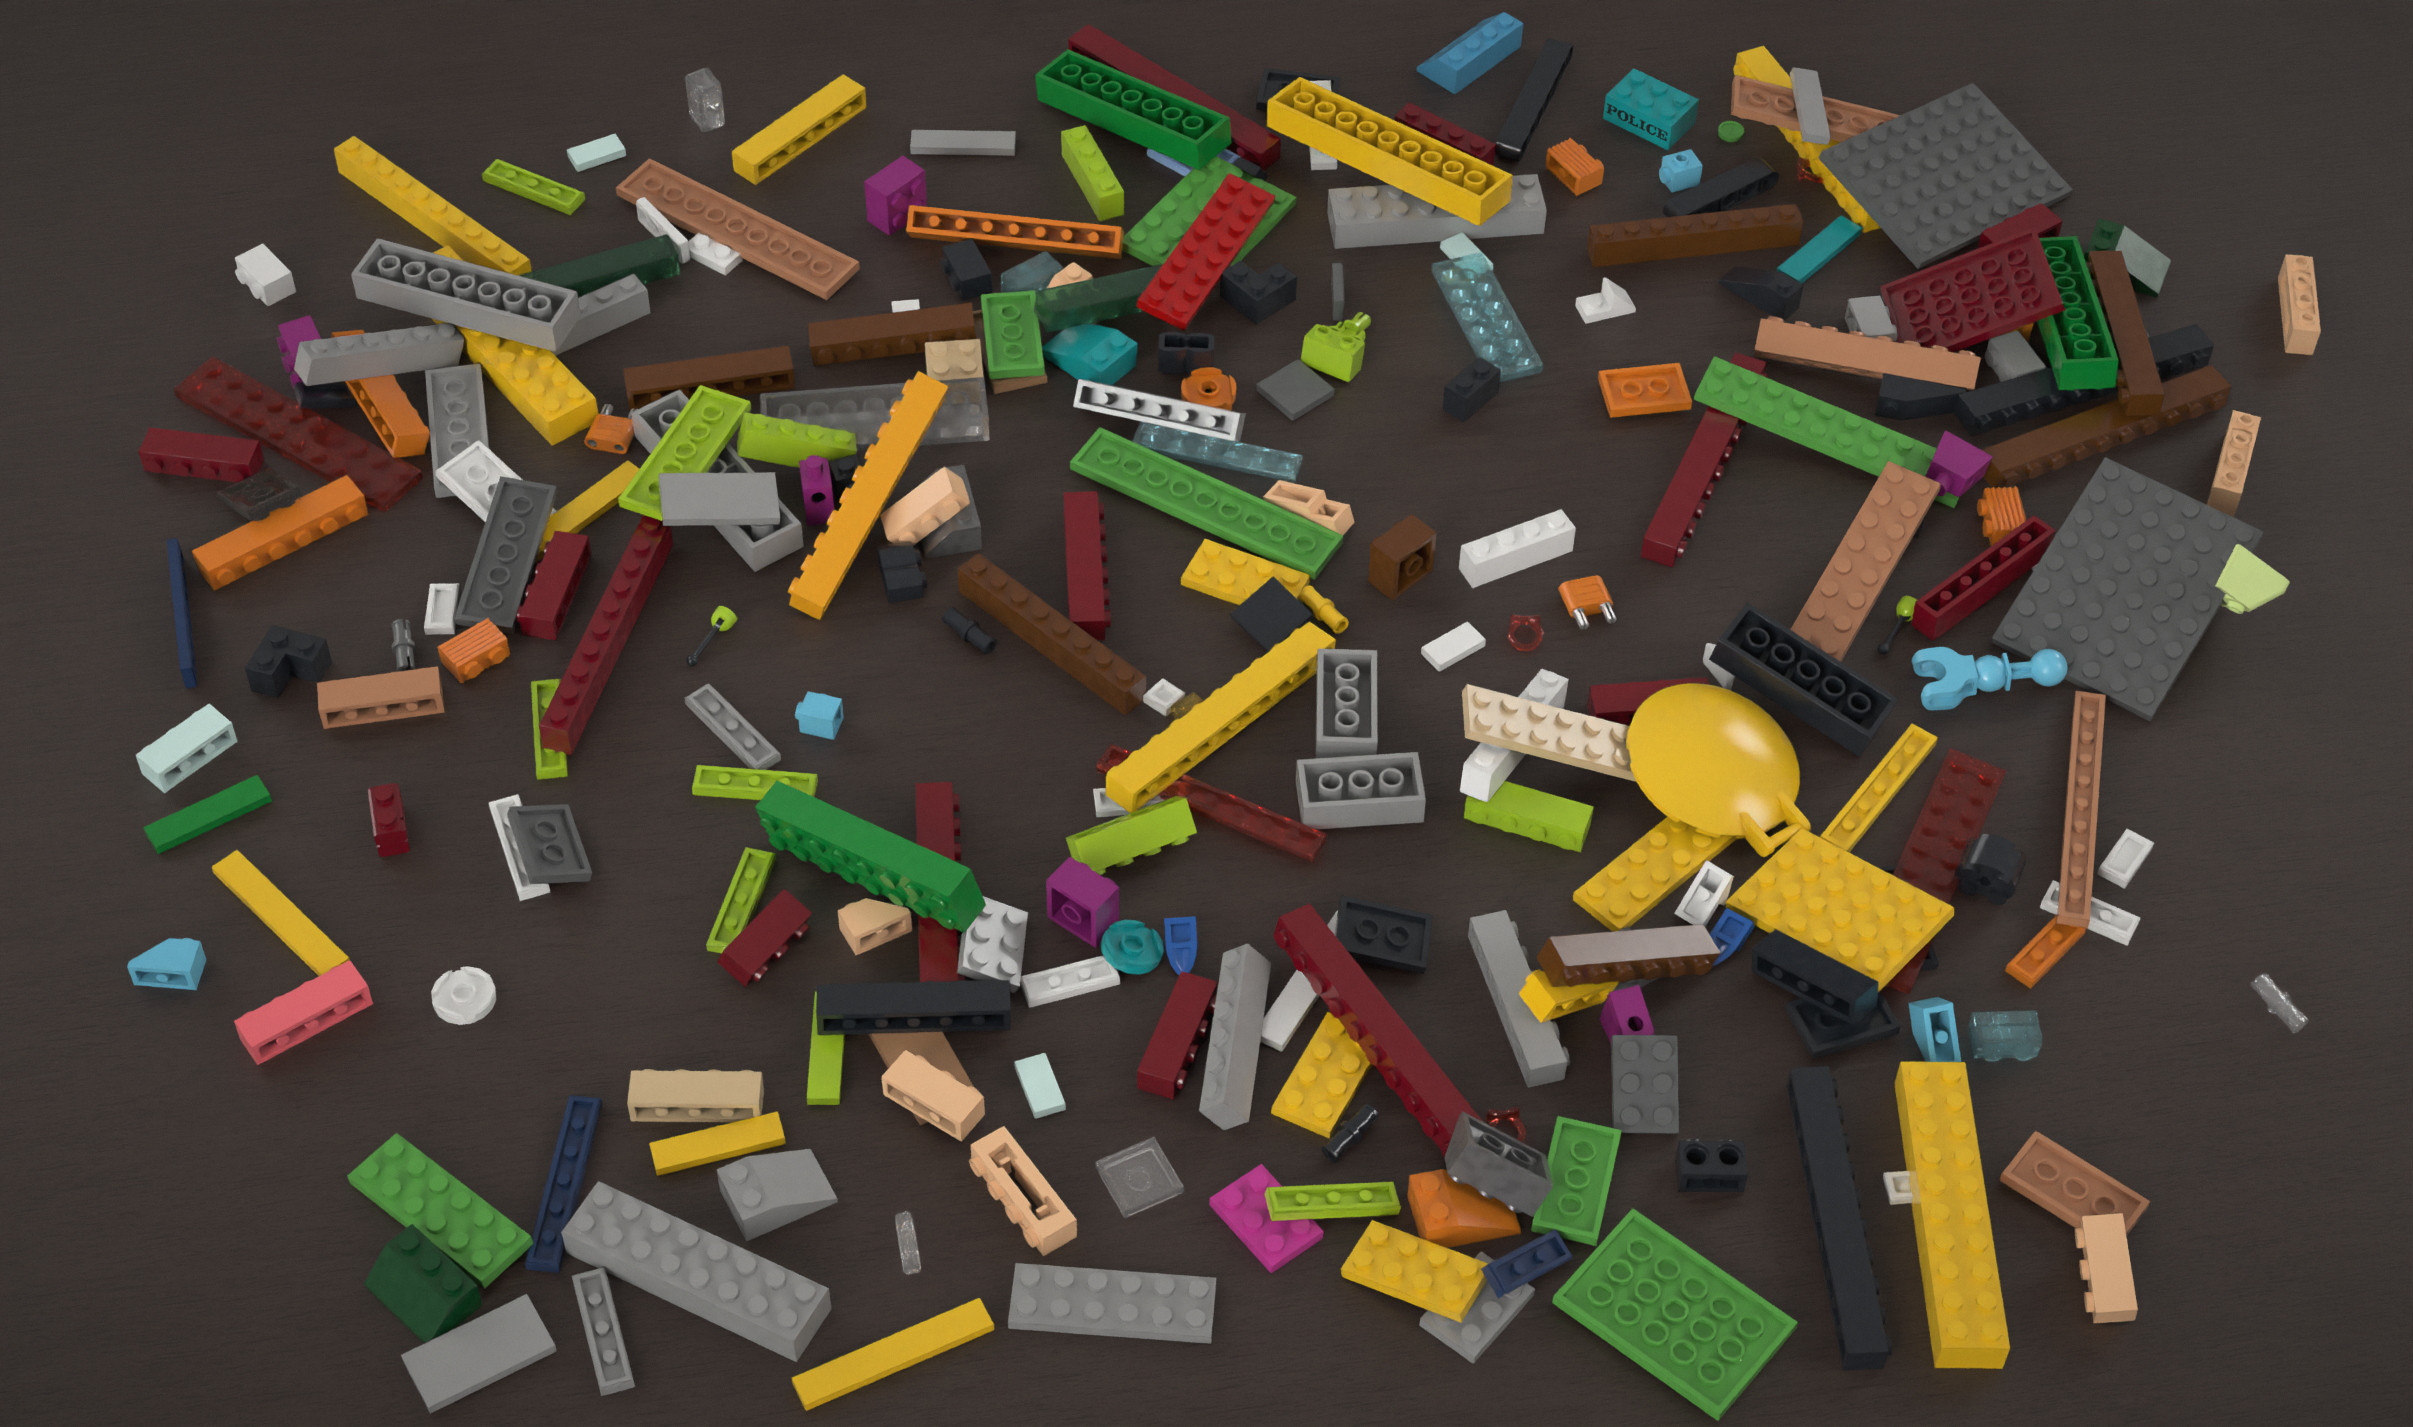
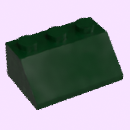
(422, 1285)

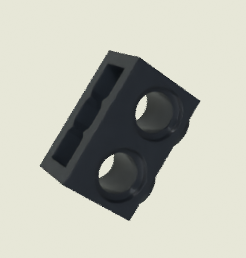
(1711, 1173)

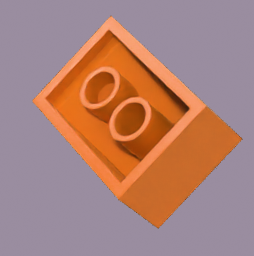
(1456, 1212)

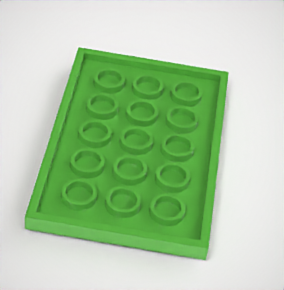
(1170, 219)
(1675, 1313)

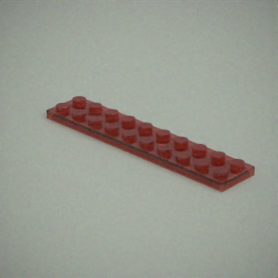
(297, 432)
(1948, 819)

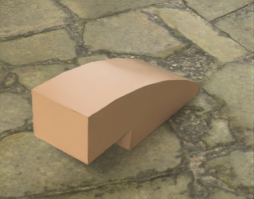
(1311, 505)

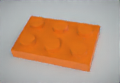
(1644, 390)

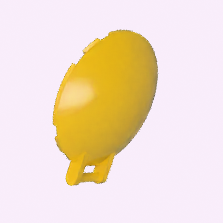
(1716, 764)

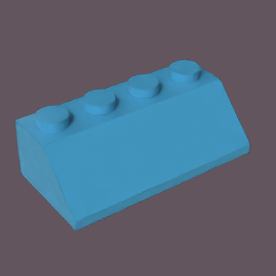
(1474, 52)

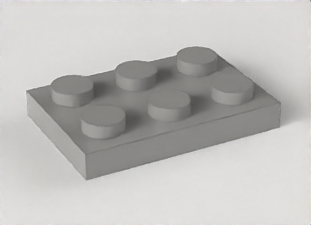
(994, 944)
(1482, 1322)

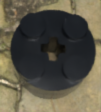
(1990, 868)

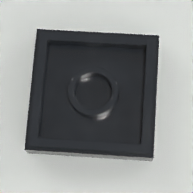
(1271, 614)

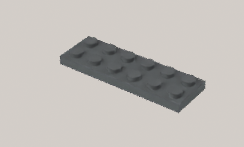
(506, 553)

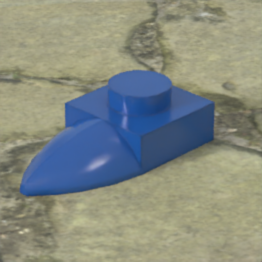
(1730, 934)
(1181, 942)

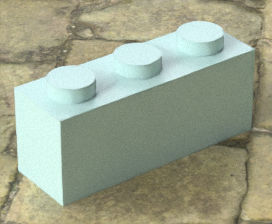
(186, 748)

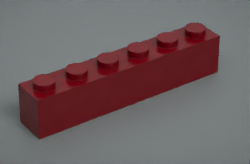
(1085, 561)
(1982, 578)

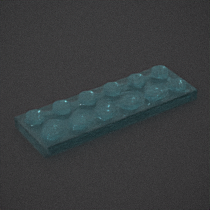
(1487, 315)

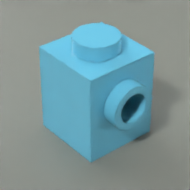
(1680, 171)
(820, 715)

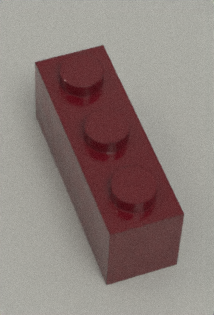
(2039, 216)
(765, 938)

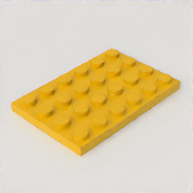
(1841, 906)

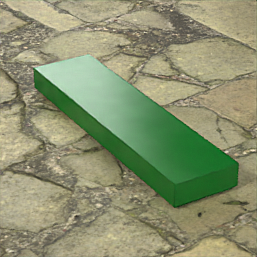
(207, 814)

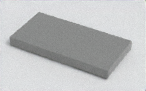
(719, 499)
(478, 1353)

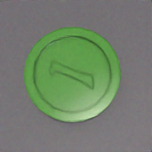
(1731, 131)

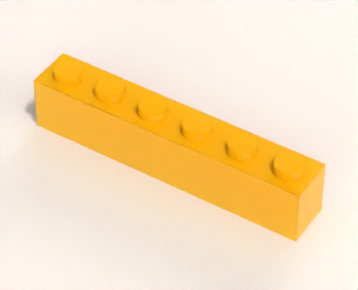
(799, 129)

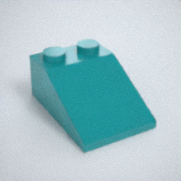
(1092, 353)

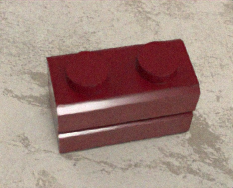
(388, 819)

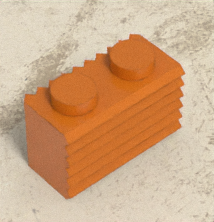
(1574, 166)
(2001, 512)
(474, 650)

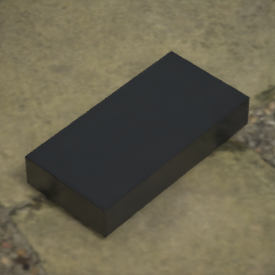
(324, 395)

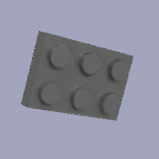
(549, 844)
(1645, 1084)

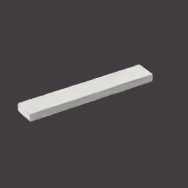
(1290, 1008)

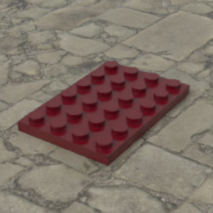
(1975, 295)

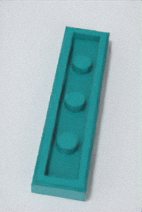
(1820, 249)

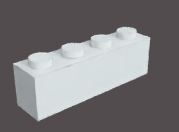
(1517, 548)

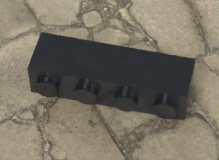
(1815, 977)

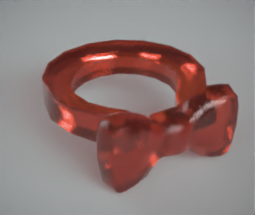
(1800, 166)
(1533, 621)
(1512, 1115)

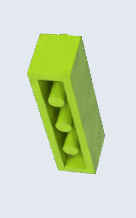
(1092, 173)
(790, 441)
(1533, 815)
(1133, 835)

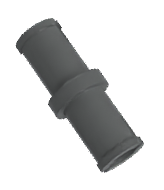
(403, 645)

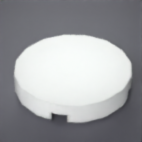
(463, 995)

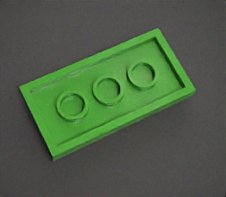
(1012, 335)
(1581, 1174)

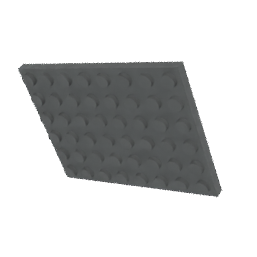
(1944, 174)
(2126, 587)

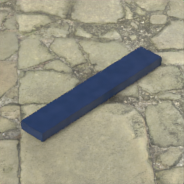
(182, 613)
(563, 1183)

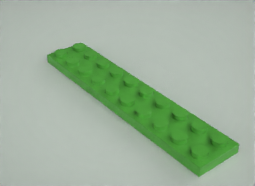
(1812, 422)
(1207, 502)

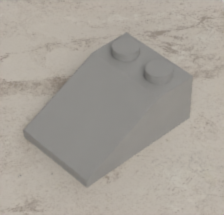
(774, 1190)

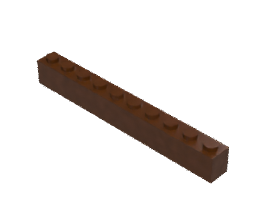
(2102, 429)

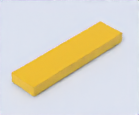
(717, 1143)

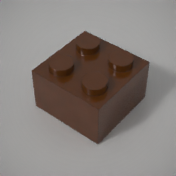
(1402, 556)

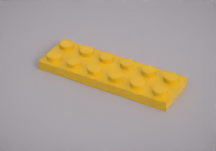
(1647, 873)

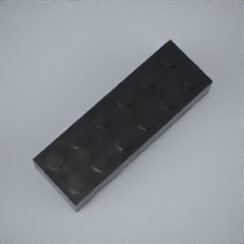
(1803, 679)

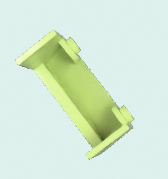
(2249, 582)

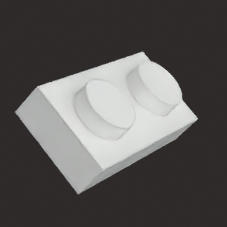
(713, 254)

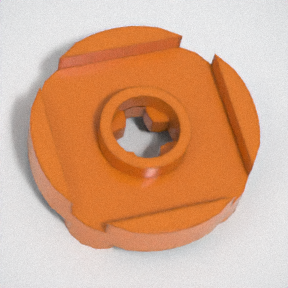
(1221, 386)

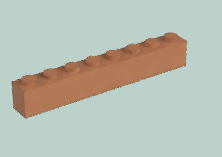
(1863, 355)

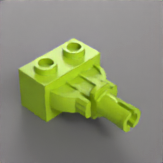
(1337, 348)

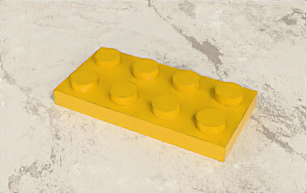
(1236, 574)
(1323, 1080)
(1415, 1271)

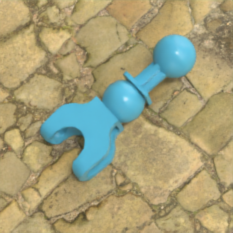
(1962, 676)

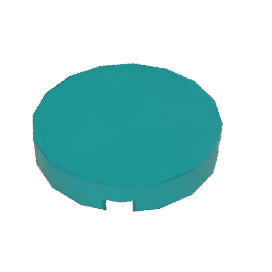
(1132, 947)

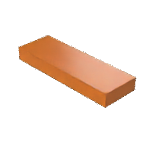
(2043, 952)

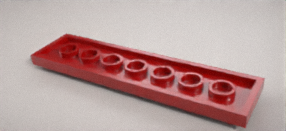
(1205, 252)

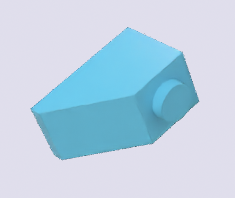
(169, 965)
(1935, 1029)

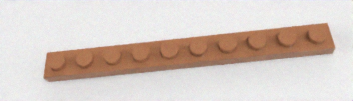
(2081, 810)

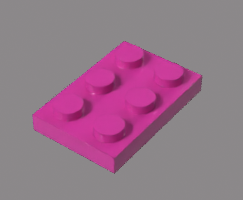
(1247, 1214)

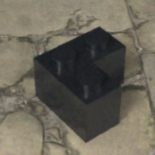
(1258, 294)
(286, 655)

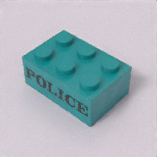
(1650, 109)

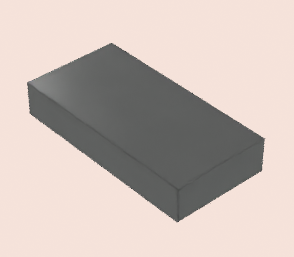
(1337, 290)

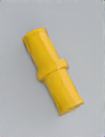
(1323, 609)

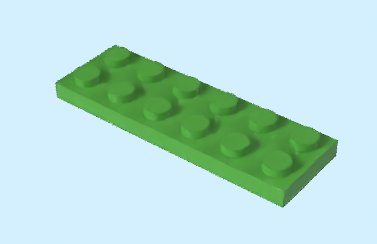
(442, 1208)

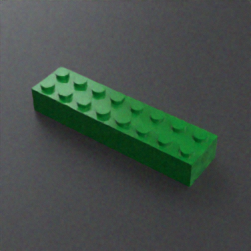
(1133, 109)
(2079, 336)
(871, 857)

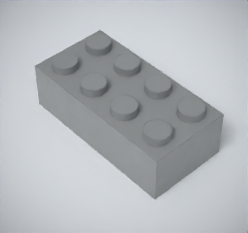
(1346, 703)
(1360, 790)

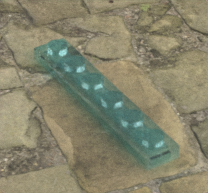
(1219, 452)

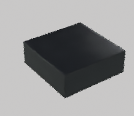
(1251, 169)

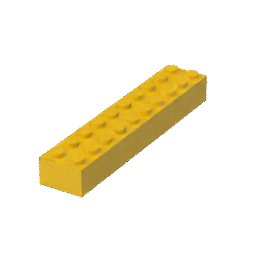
(1390, 151)
(531, 380)
(1951, 1216)

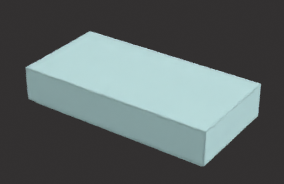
(596, 152)
(1460, 246)
(1040, 1085)

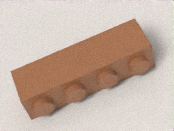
(380, 697)

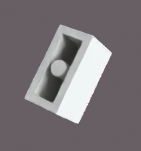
(264, 275)

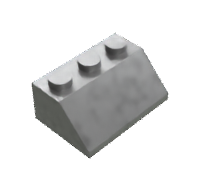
(958, 533)
(1498, 1165)

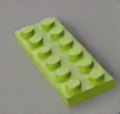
(686, 447)

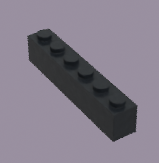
(913, 1007)

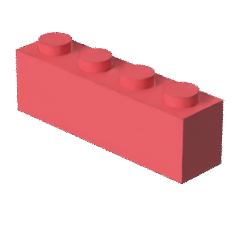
(303, 1012)

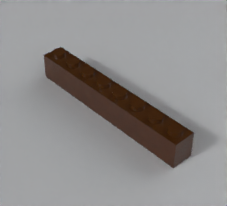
(1694, 235)
(2136, 373)
(1052, 634)

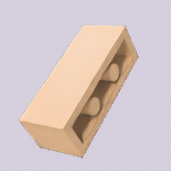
(925, 508)
(933, 1095)
(2106, 1268)

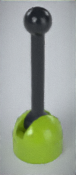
(1905, 613)
(722, 621)

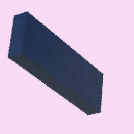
(1526, 1263)

